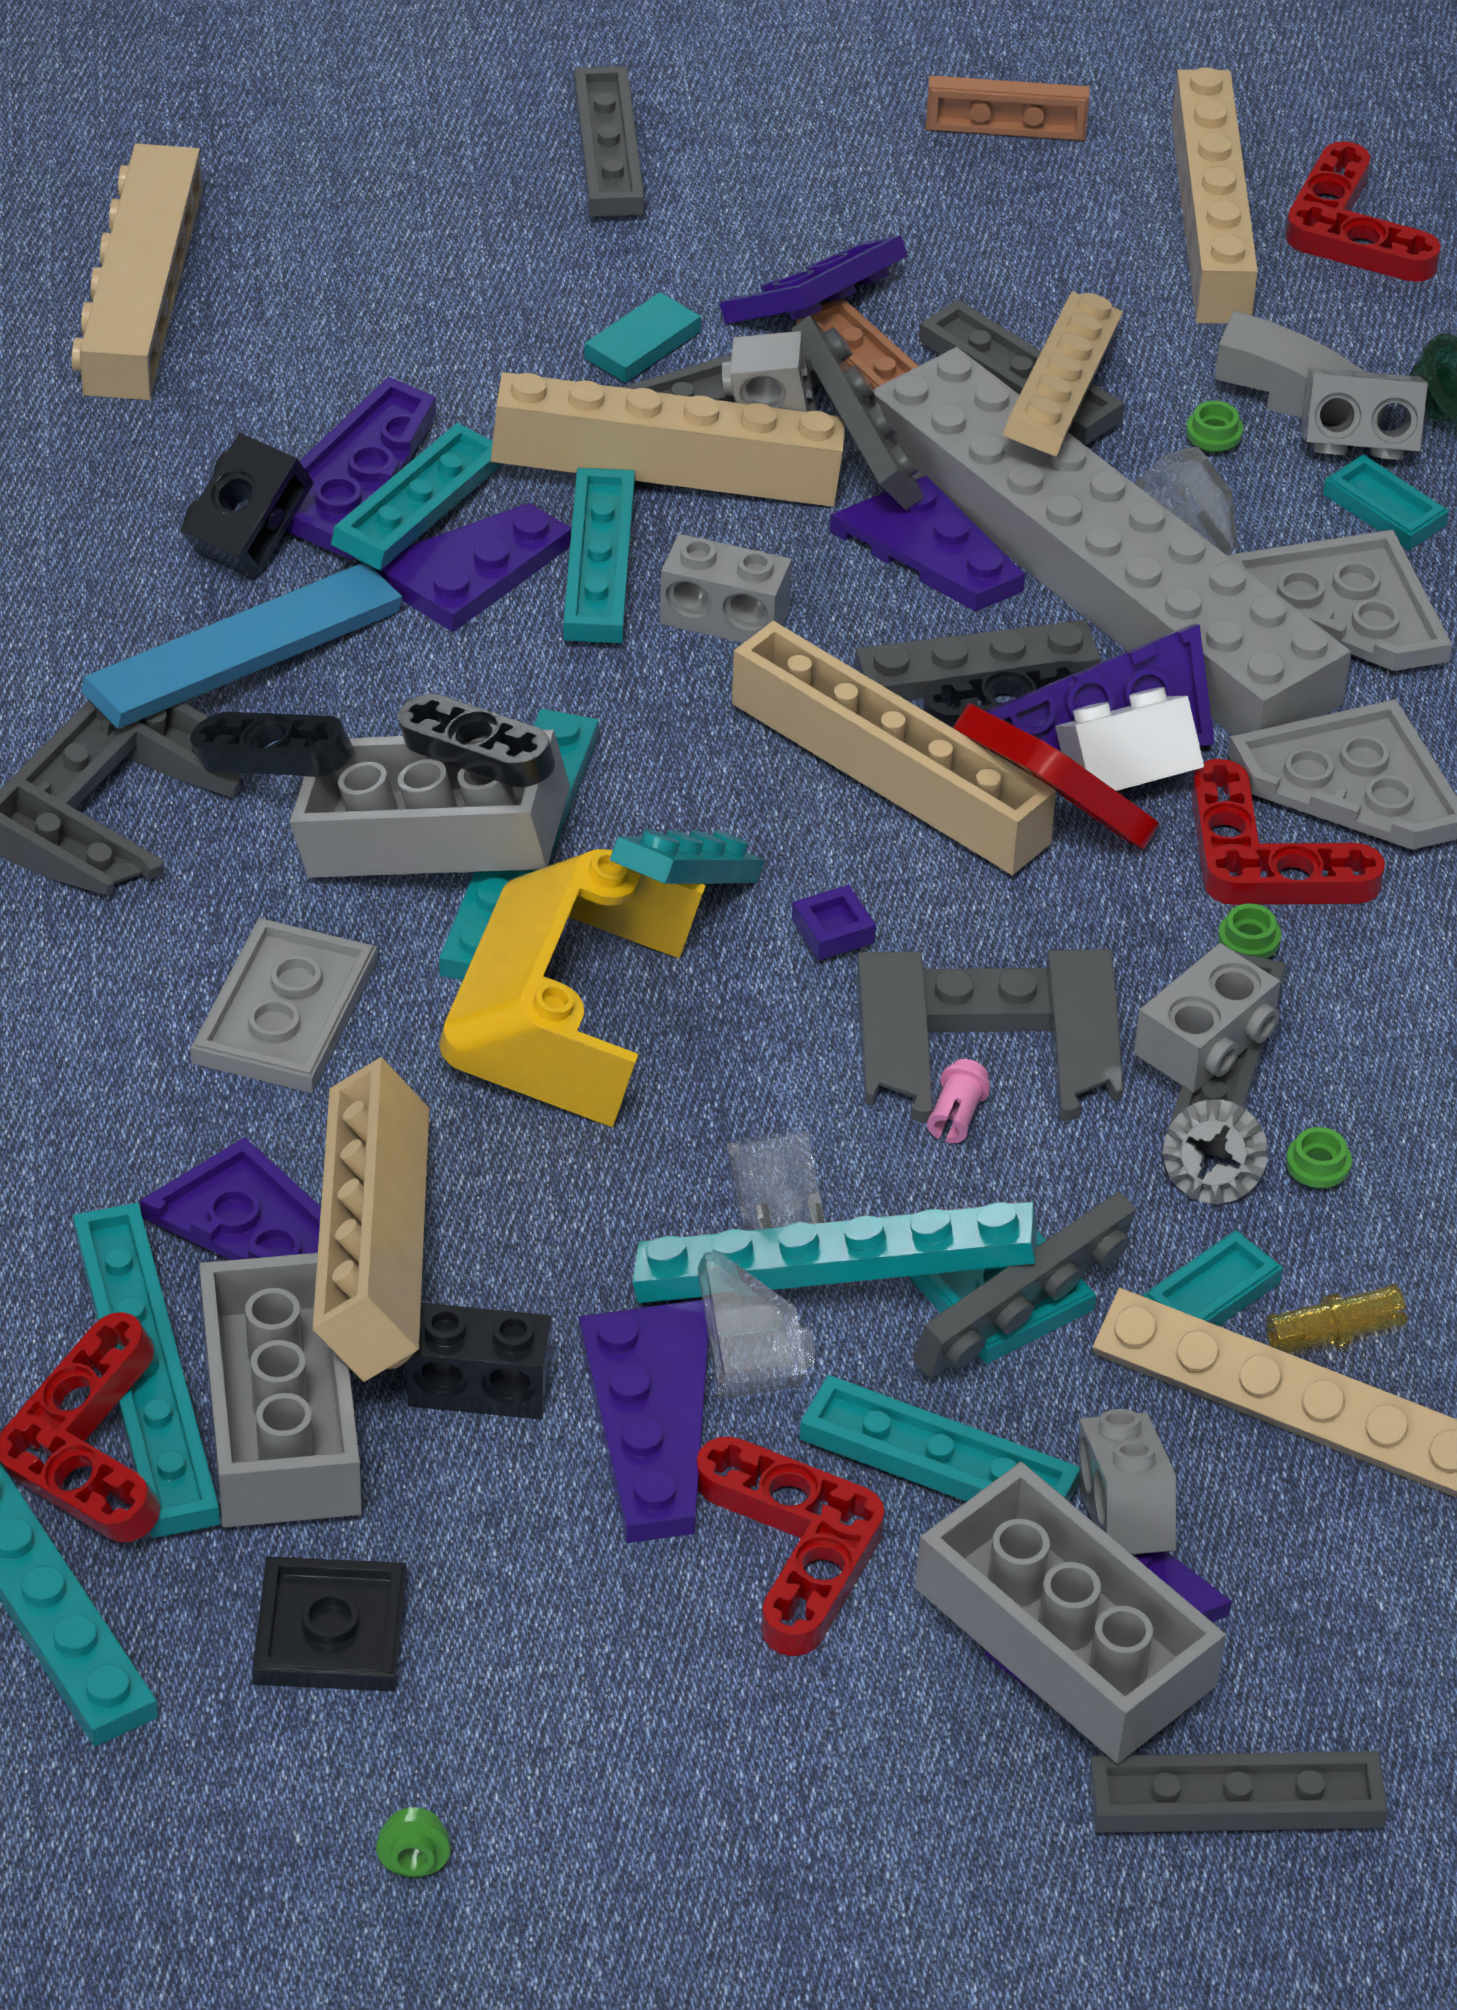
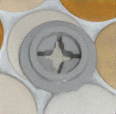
(1244, 1142)

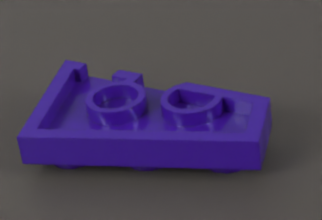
(824, 280)
(936, 542)

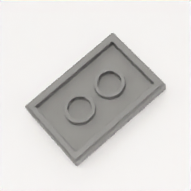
(284, 1005)

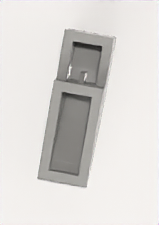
(1277, 361)

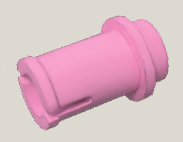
(963, 1087)

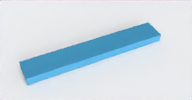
(240, 645)

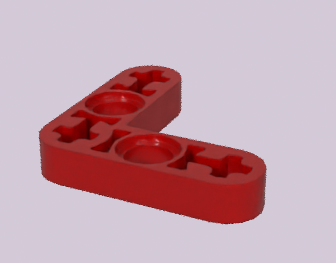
(1329, 225)
(1060, 773)
(1248, 857)
(64, 1432)
(821, 1535)

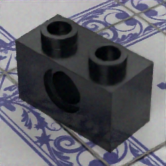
(248, 535)

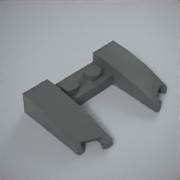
(39, 802)
(1069, 998)

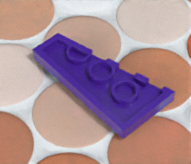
(361, 457)
(1167, 662)
(649, 1405)

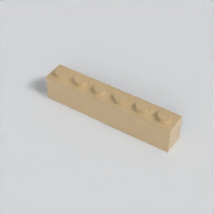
(1213, 195)
(139, 272)
(668, 438)
(893, 747)
(372, 1221)

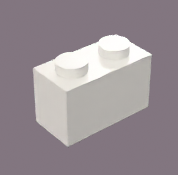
(1134, 742)

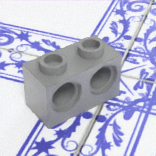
(770, 372)
(1366, 397)
(723, 588)
(1207, 1018)
(1128, 1481)

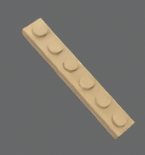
(1063, 373)
(1281, 1390)

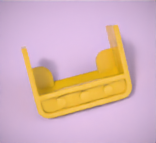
(525, 1027)

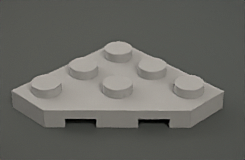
(1359, 594)
(1356, 771)

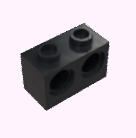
(481, 1361)

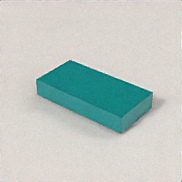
(642, 337)
(1385, 501)
(1219, 1280)

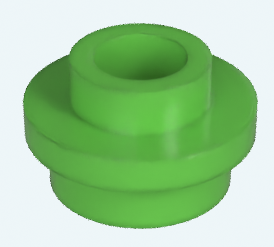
(1214, 426)
(1250, 931)
(1319, 1158)
(413, 1843)

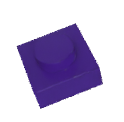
(833, 922)

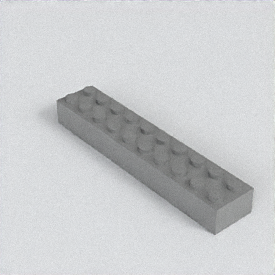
(1112, 547)

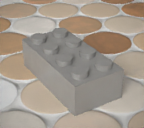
(420, 815)
(276, 1395)
(1069, 1611)

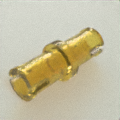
(1337, 1319)

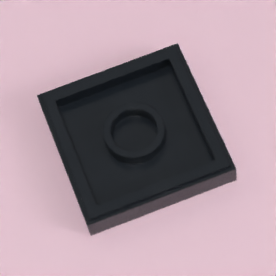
(330, 1624)

